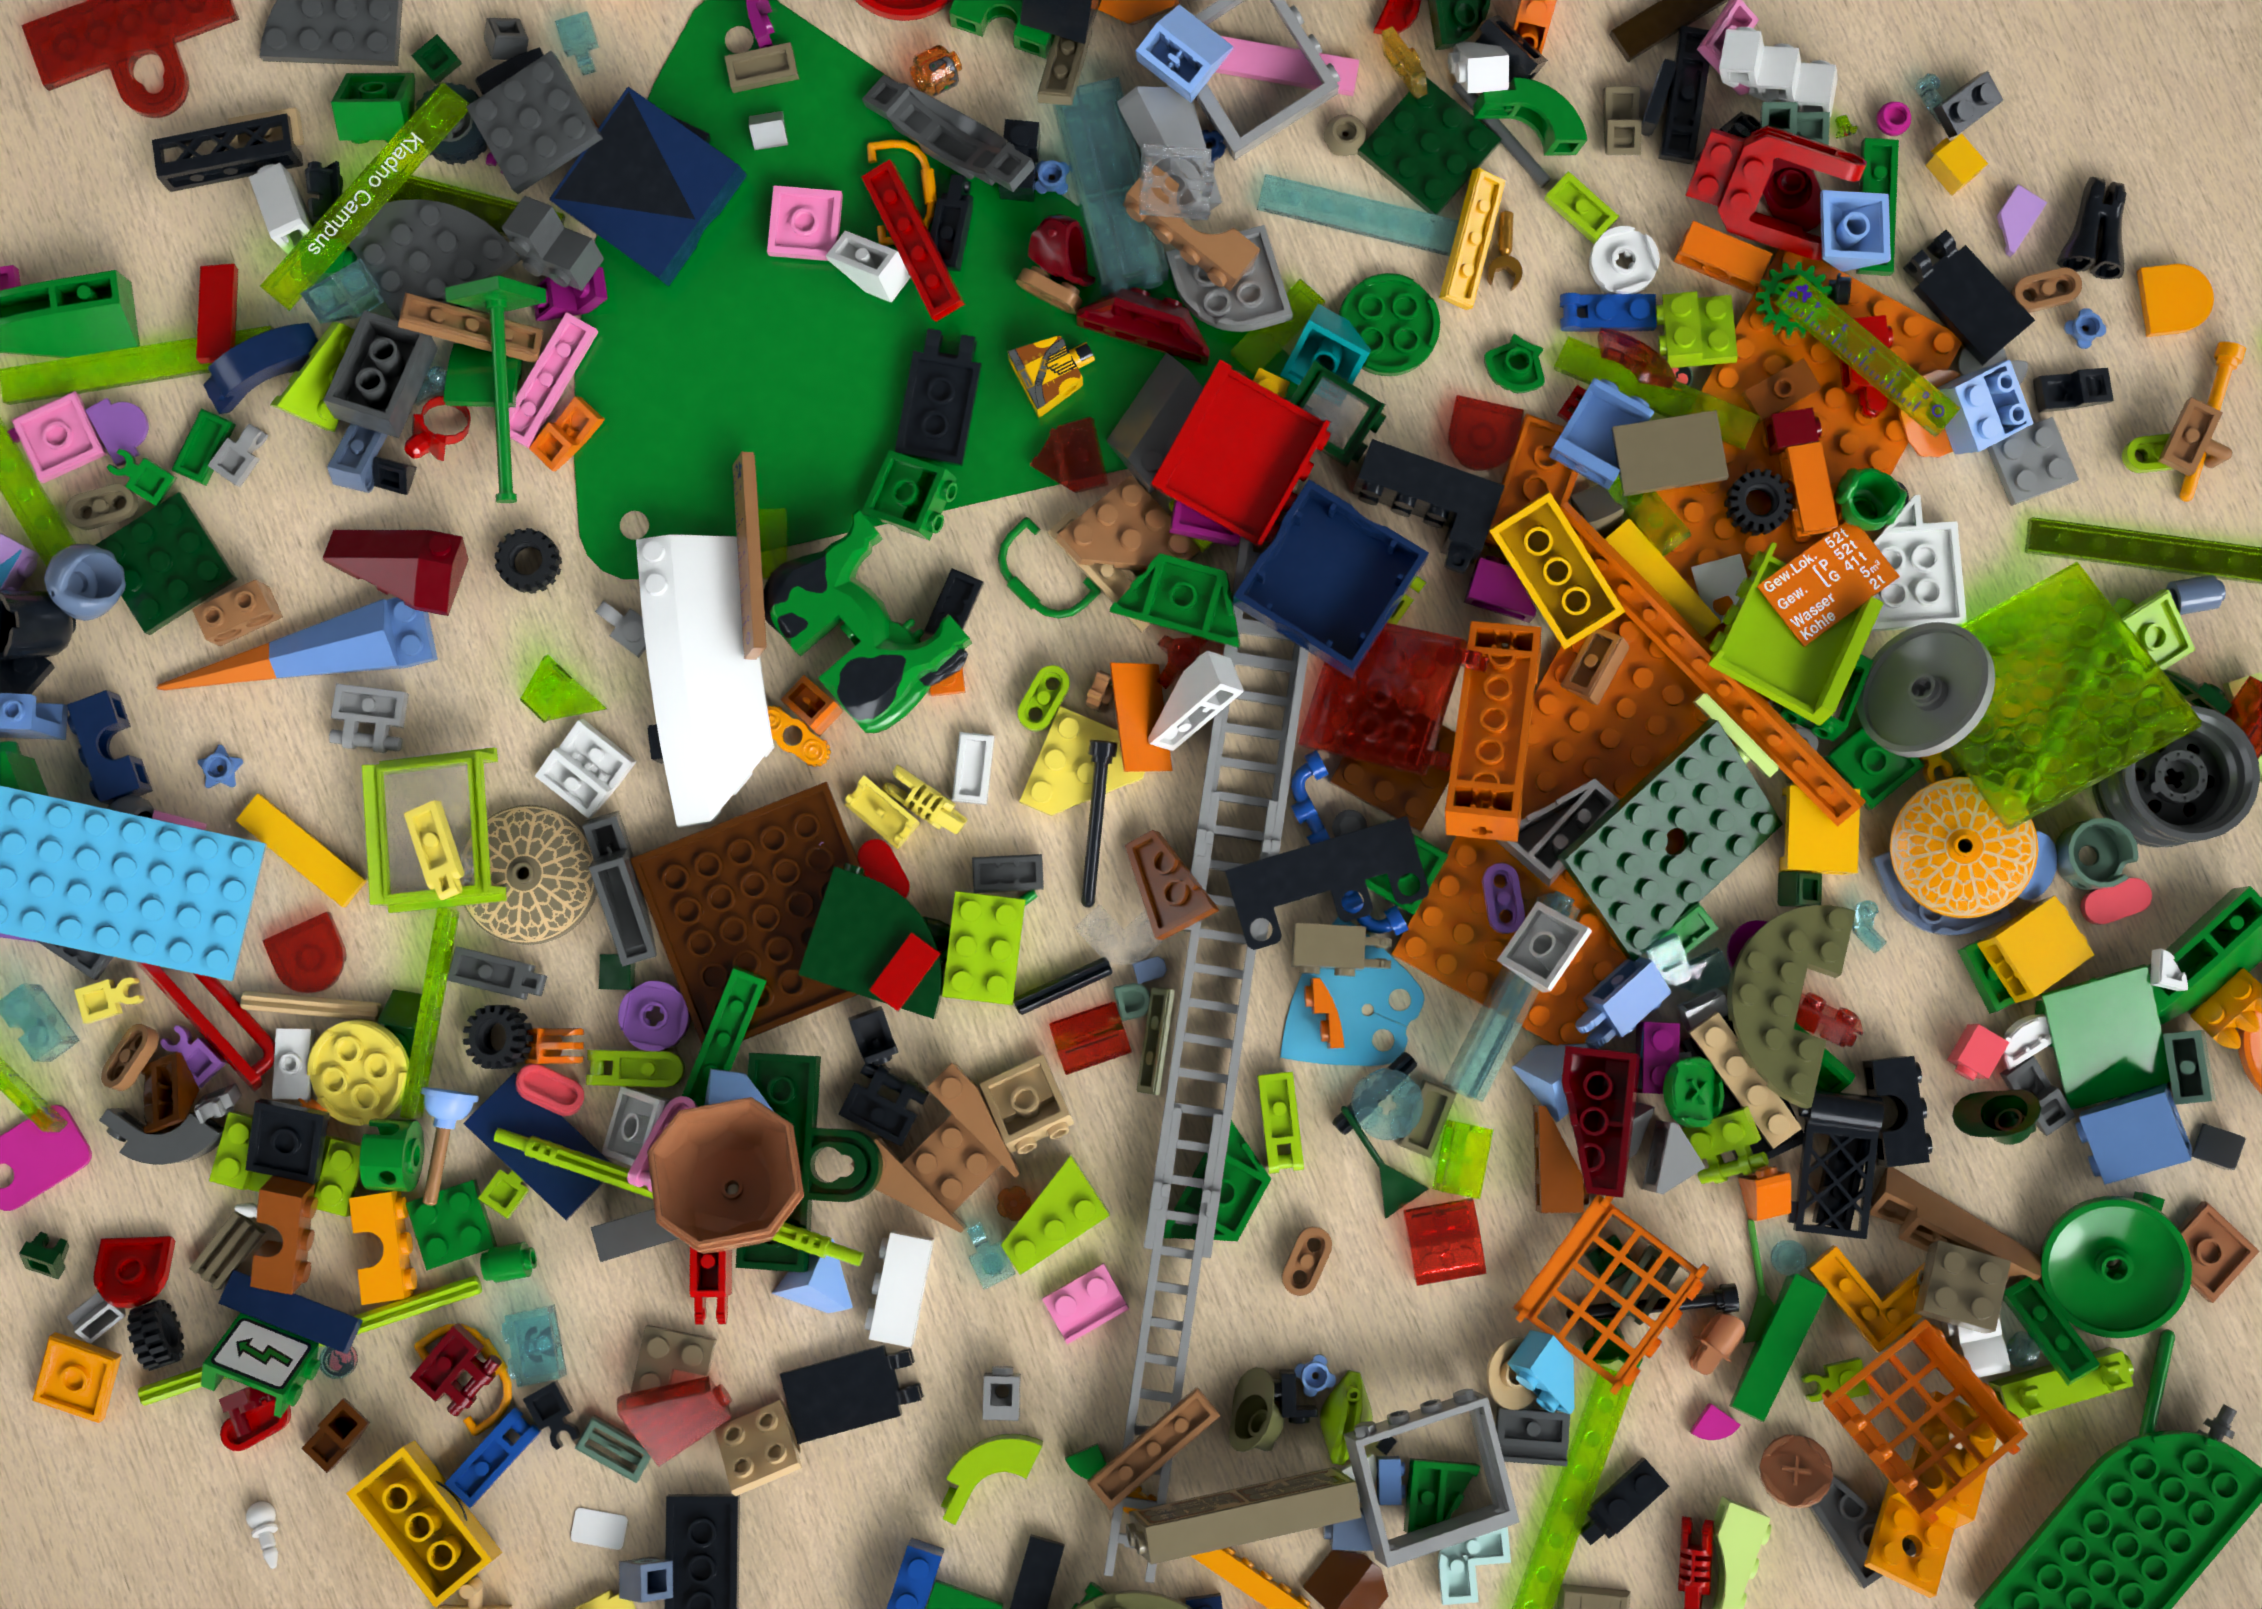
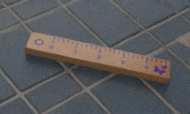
(749, 556)

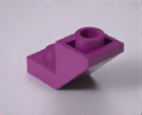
(569, 299)

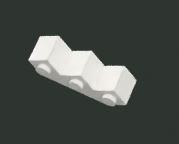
(1776, 72)

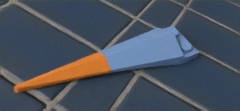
(364, 639)

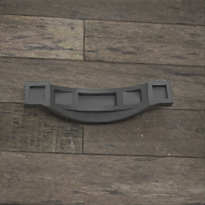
(949, 134)

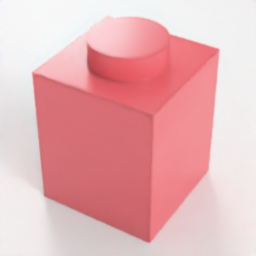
(1977, 1052)

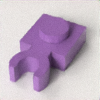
(199, 1055)

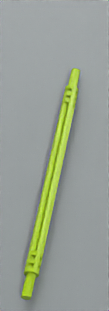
(617, 1175)

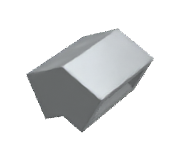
(1703, 1006)
(95, 1318)

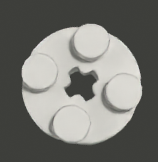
(1632, 244)

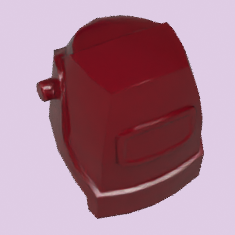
(1061, 249)

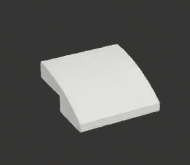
(585, 768)

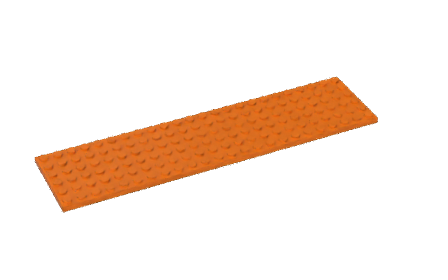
(1650, 697)

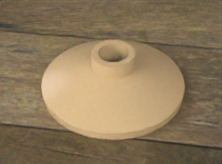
(1502, 1379)

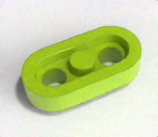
(2150, 448)
(1042, 698)

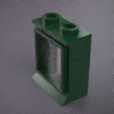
(1345, 406)

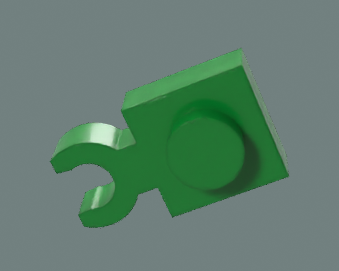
(145, 479)

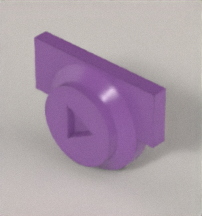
(119, 427)

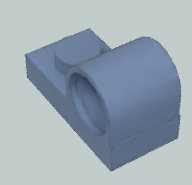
(353, 458)

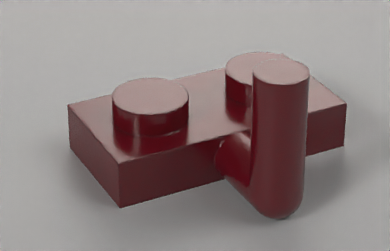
(241, 1402)

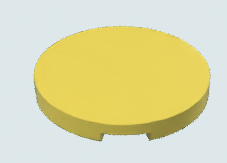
(358, 1071)

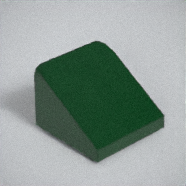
(1799, 889)
(613, 975)

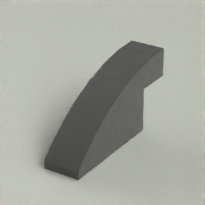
(619, 888)

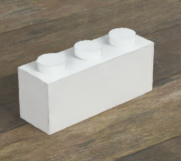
(899, 1288)

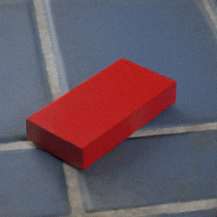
(905, 972)

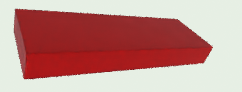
(216, 311)

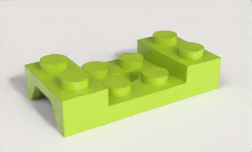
(337, 1176)

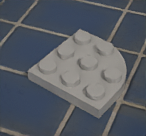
(1251, 305)

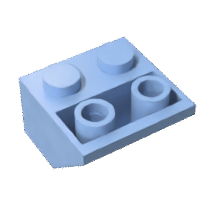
(1183, 52)
(1989, 407)

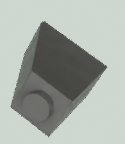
(629, 1235)

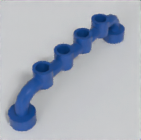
(1306, 812)

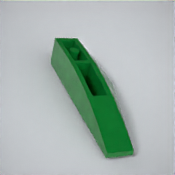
(69, 316)
(2214, 951)

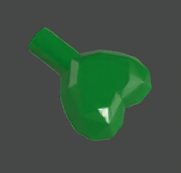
(1609, 1351)

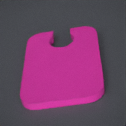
(40, 1158)

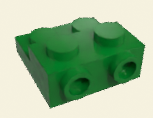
(911, 495)

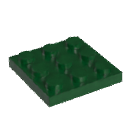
(1429, 147)
(167, 563)

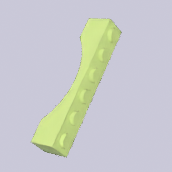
(1737, 1541)

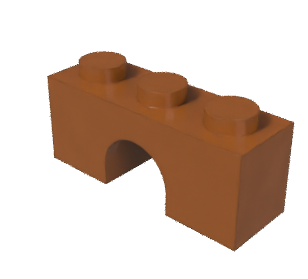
(289, 1209)

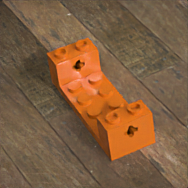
(1493, 733)

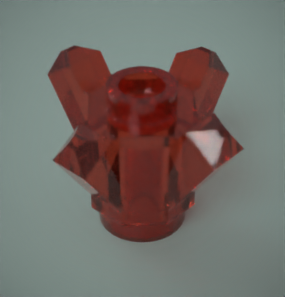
(1180, 654)

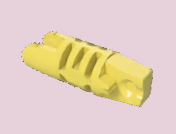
(925, 801)

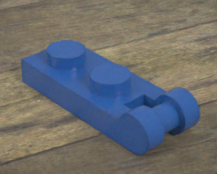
(1608, 311)
(491, 1458)

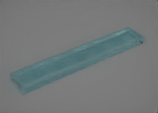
(1357, 215)

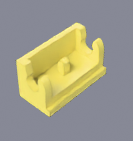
(881, 812)

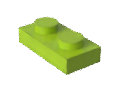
(1581, 207)

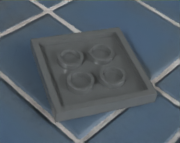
(534, 122)

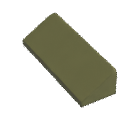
(1155, 1040)

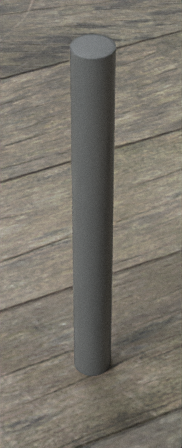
(1508, 141)

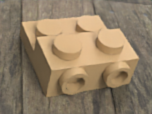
(1027, 1105)

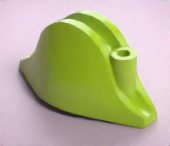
(1341, 1412)

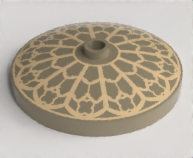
(559, 878)

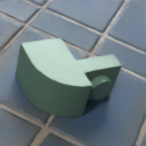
(1805, 124)

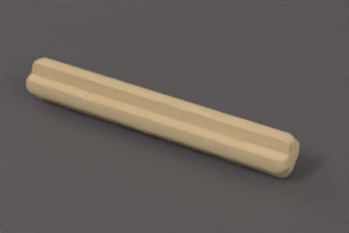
(310, 1005)

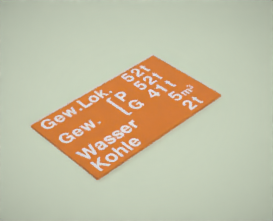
(1827, 582)

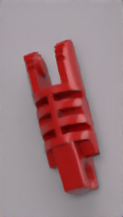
(1695, 1563)

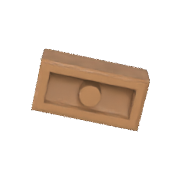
(1595, 665)

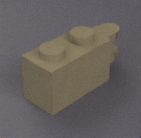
(1335, 948)

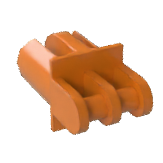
(548, 1046)

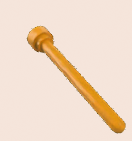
(2228, 357)

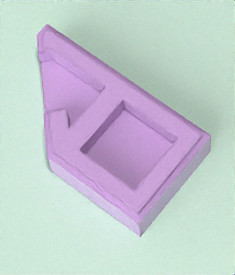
(2018, 217)

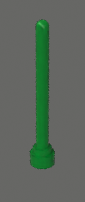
(2157, 1382)

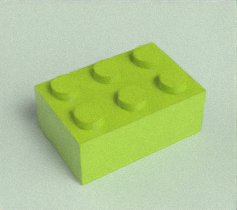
(983, 948)

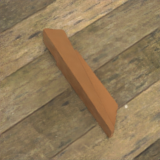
(1930, 1218)

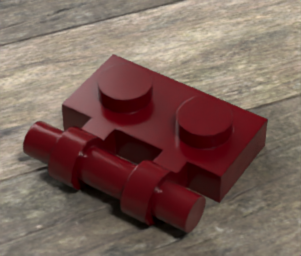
(448, 1361)

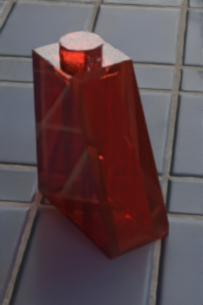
(674, 1415)

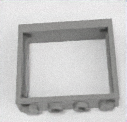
(1310, 48)
(1451, 1531)

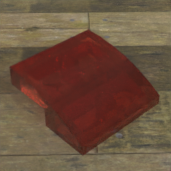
(1444, 1241)

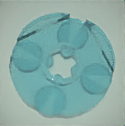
(1397, 1122)

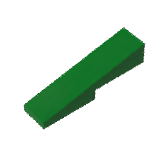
(1778, 1346)

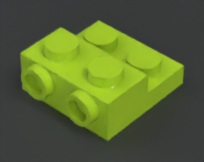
(1696, 329)

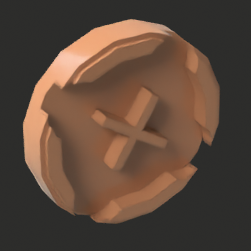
(1796, 1471)

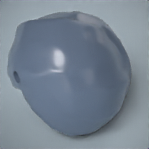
(84, 581)

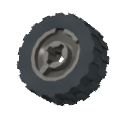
(464, 140)

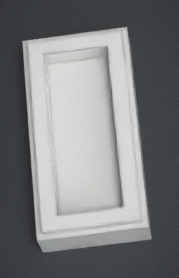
(973, 768)

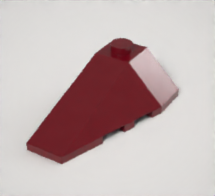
(409, 564)
(1601, 1106)

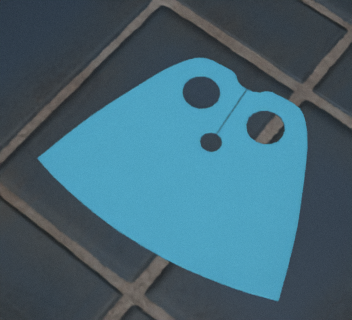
(1369, 986)

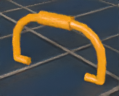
(927, 179)
(488, 1350)

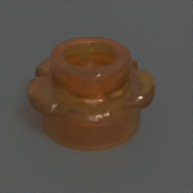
(1006, 1196)

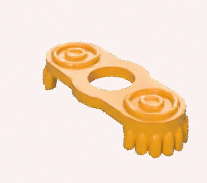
(810, 749)

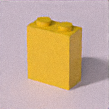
(2035, 949)

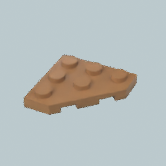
(1124, 531)

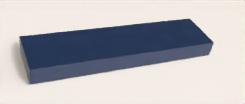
(291, 1313)

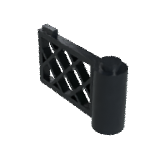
(1842, 1116)

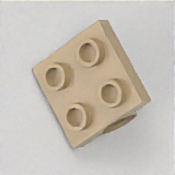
(758, 1448)

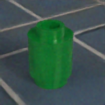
(508, 1262)

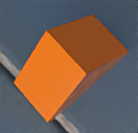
(812, 705)

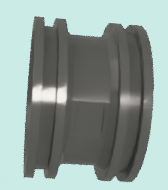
(2222, 754)

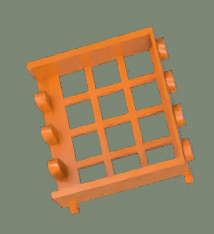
(1566, 1258)
(1958, 1373)

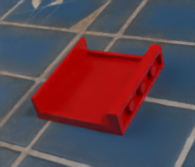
(1241, 455)

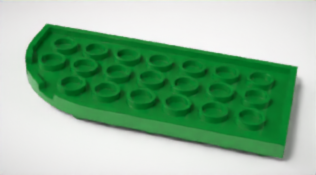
(2134, 1527)

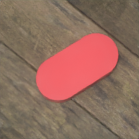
(2116, 902)
(549, 1089)

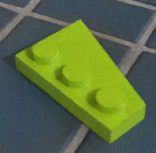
(309, 386)

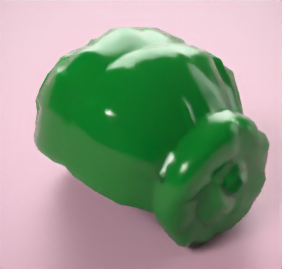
(1869, 498)

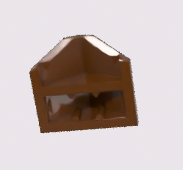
(167, 1092)
(1347, 1582)

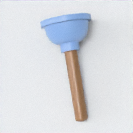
(446, 1108)

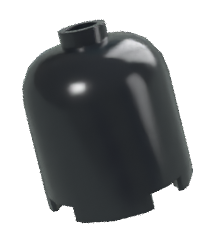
(32, 625)

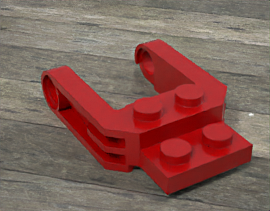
(1736, 170)

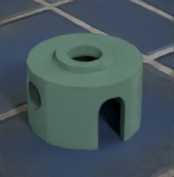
(2113, 847)

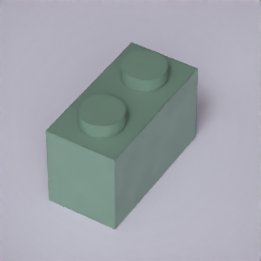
(2189, 1067)

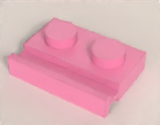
(1085, 1303)

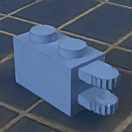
(1622, 1001)

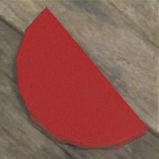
(1398, 14)

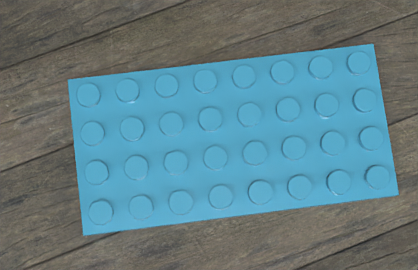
(124, 884)

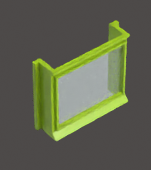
(405, 784)

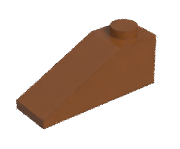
(1557, 1176)

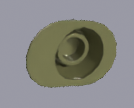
(1255, 1416)

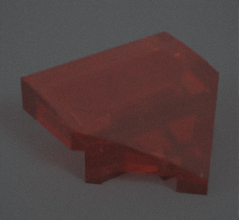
(1073, 456)

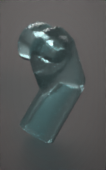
(1927, 91)
(432, 385)
(1863, 925)

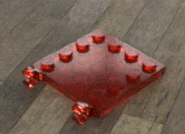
(1392, 702)

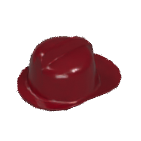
(1793, 194)

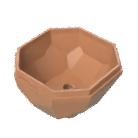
(718, 1147)

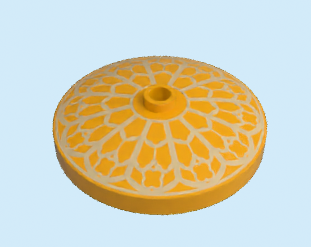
(1943, 877)

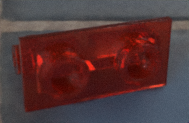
(1838, 1023)

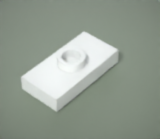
(290, 1064)

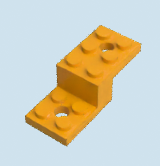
(1901, 1521)

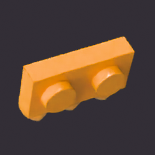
(2231, 1008)

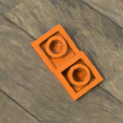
(1321, 1002)

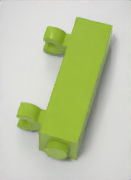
(2045, 1390)

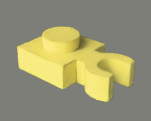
(104, 999)

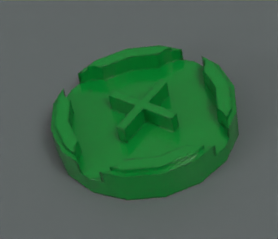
(1693, 1092)

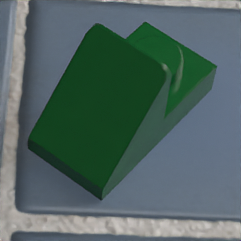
(401, 1016)

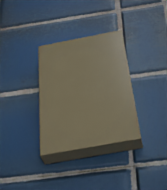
(1670, 453)

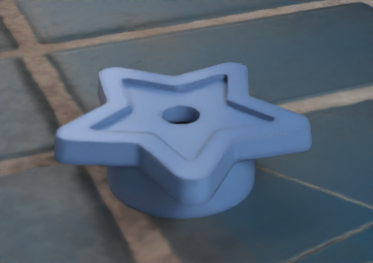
(211, 764)

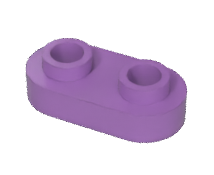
(1504, 898)

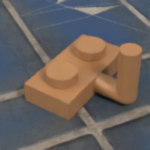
(2192, 438)

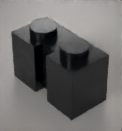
(1026, 139)

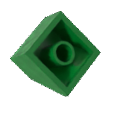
(373, 105)

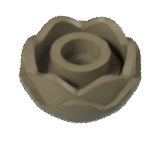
(1343, 145)

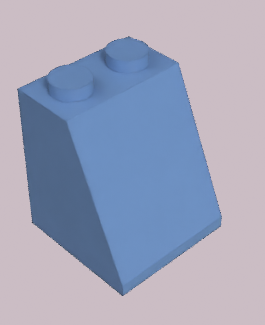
(2134, 1134)

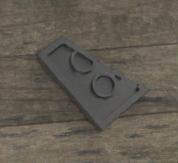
(1850, 1528)

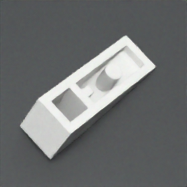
(1197, 697)

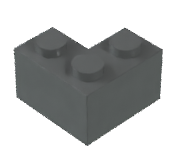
(550, 247)

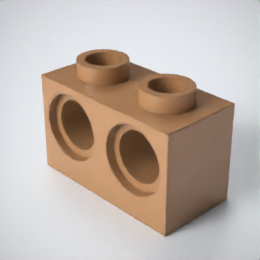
(237, 613)

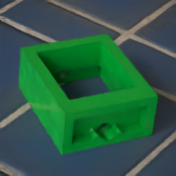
(1838, 724)

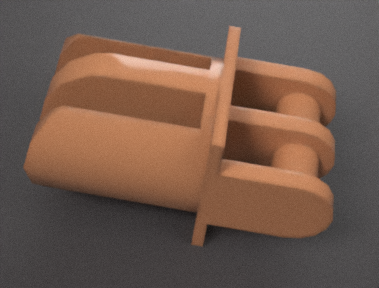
(1716, 1342)

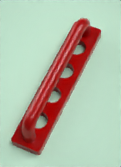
(250, 1074)

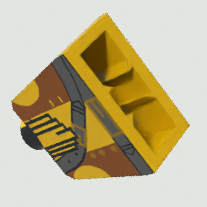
(1049, 371)

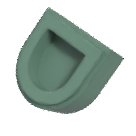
(1132, 1000)

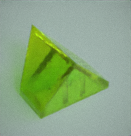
(557, 693)

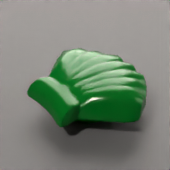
(1516, 366)

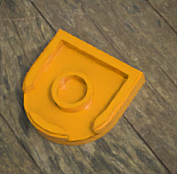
(2173, 298)

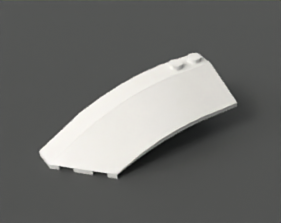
(702, 688)

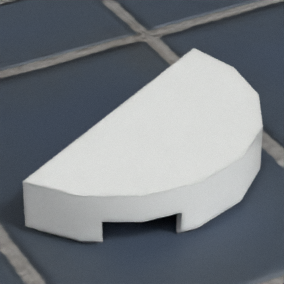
(2026, 1038)

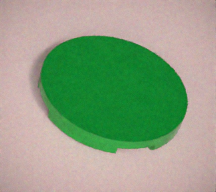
(1395, 322)

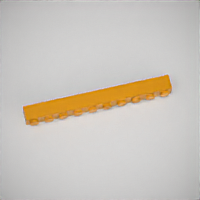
(1242, 1573)

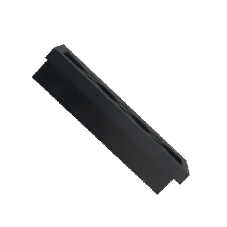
(222, 164)

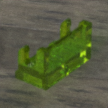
(1462, 1159)

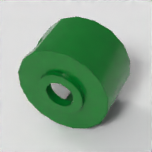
(394, 1157)

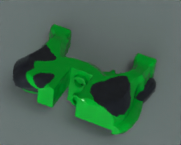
(889, 664)

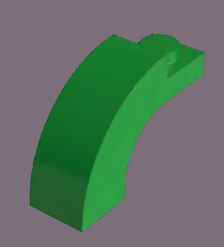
(1541, 109)

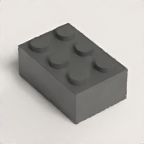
(380, 375)

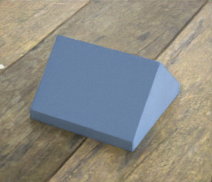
(1854, 229)

